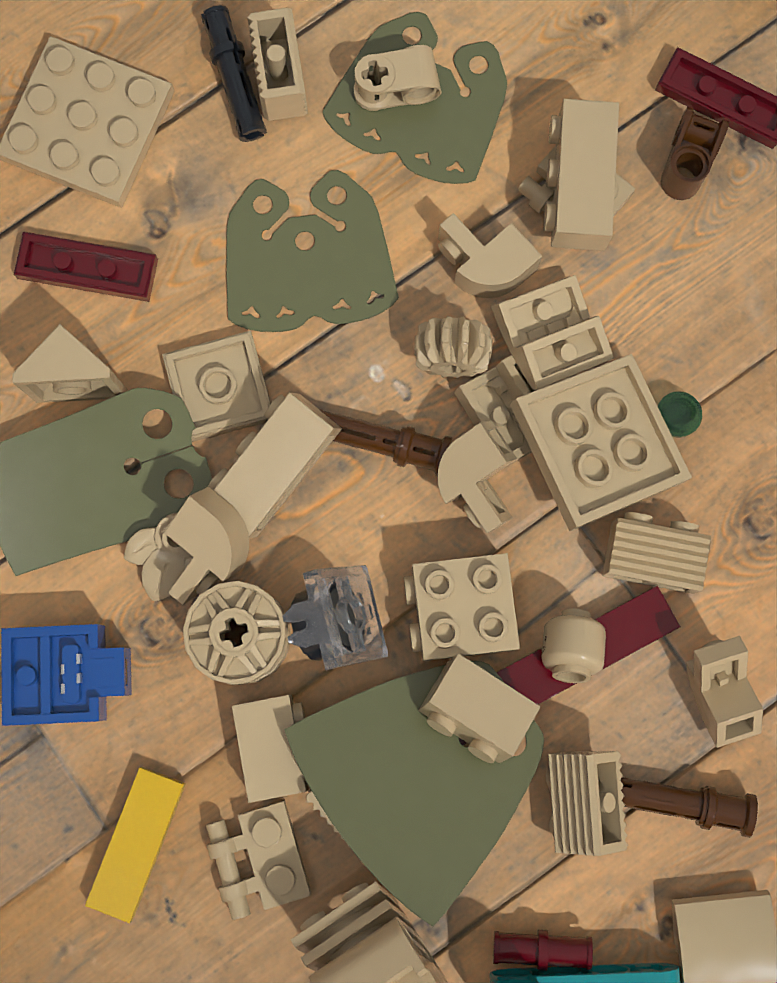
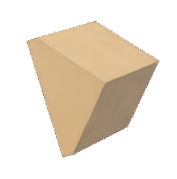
(65, 371)

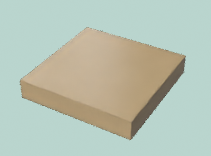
(219, 384)

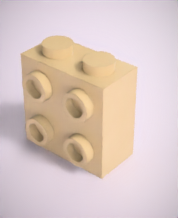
(462, 607)

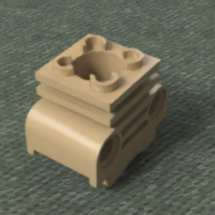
(365, 942)

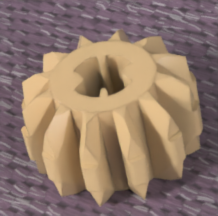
(453, 347)

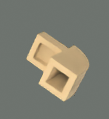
(491, 268)
(465, 473)
(214, 537)
(724, 692)

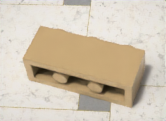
(582, 174)
(275, 460)

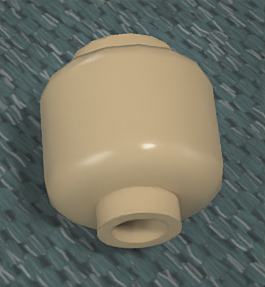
(573, 646)

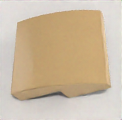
(552, 333)
(490, 398)
(726, 938)

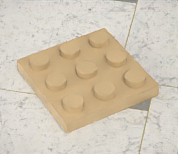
(85, 121)
(600, 441)

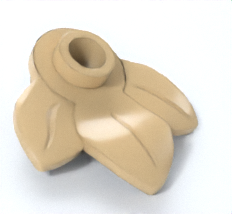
(160, 556)

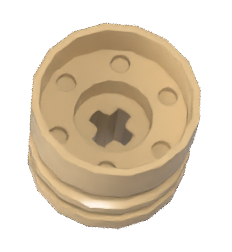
(263, 645)

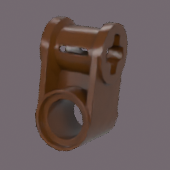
(695, 149)

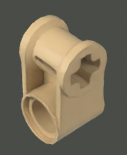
(400, 77)

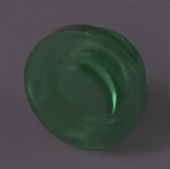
(681, 413)

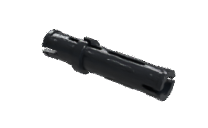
(228, 56)

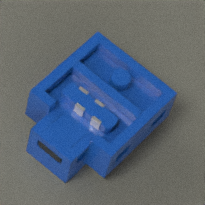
(60, 674)

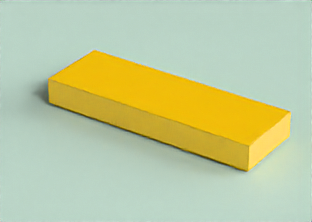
(135, 844)

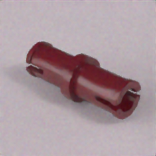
(543, 950)

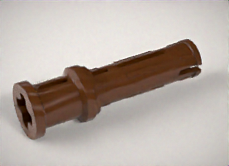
(406, 440)
(703, 806)

